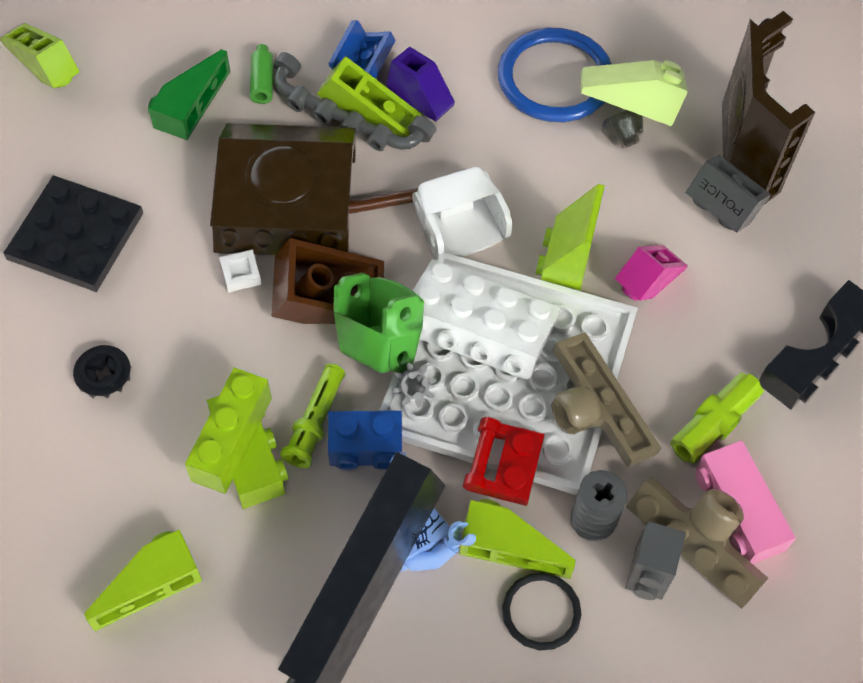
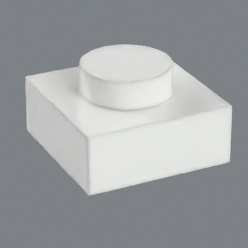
(240, 271)

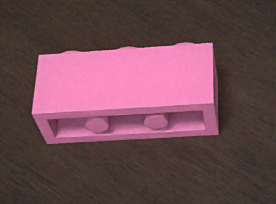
(764, 527)

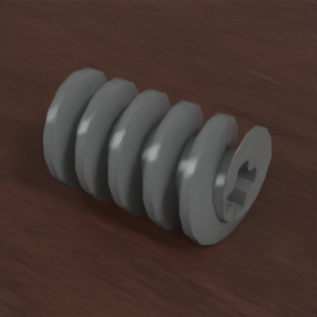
(598, 505)

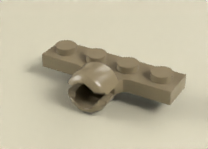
(599, 402)
(706, 537)

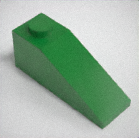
(186, 97)

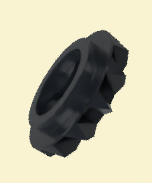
(96, 359)

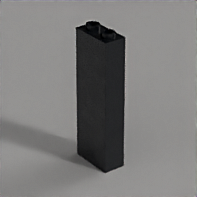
(363, 574)

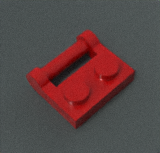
(516, 464)

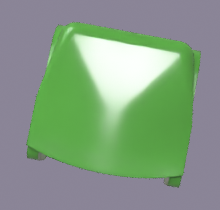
(378, 323)

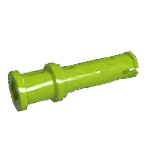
(309, 428)

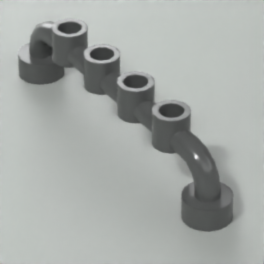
(287, 66)

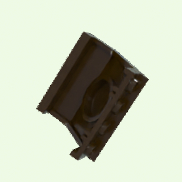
(756, 129)
(281, 187)

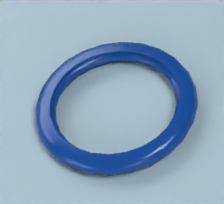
(541, 36)

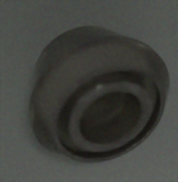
(623, 128)

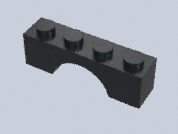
(795, 371)

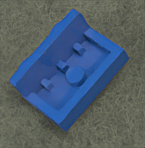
(363, 48)
(363, 438)

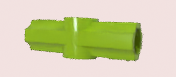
(717, 417)

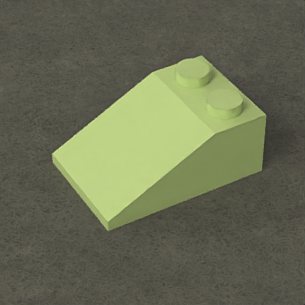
(639, 87)

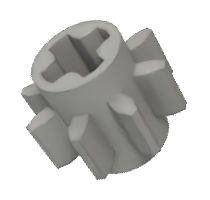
(424, 382)

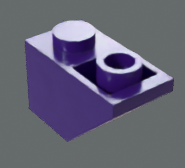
(419, 84)

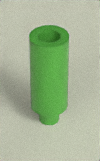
(261, 75)

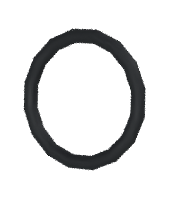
(534, 644)

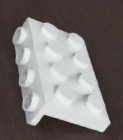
(484, 319)

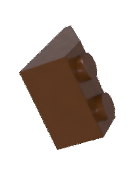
(307, 278)

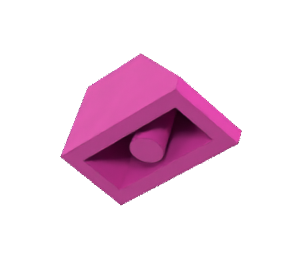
(649, 272)

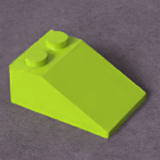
(570, 241)

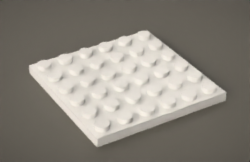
(475, 390)

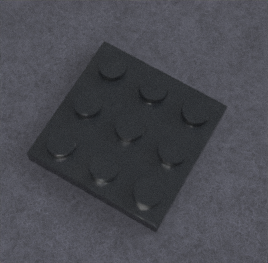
(74, 233)

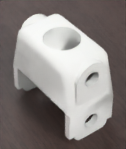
(462, 213)

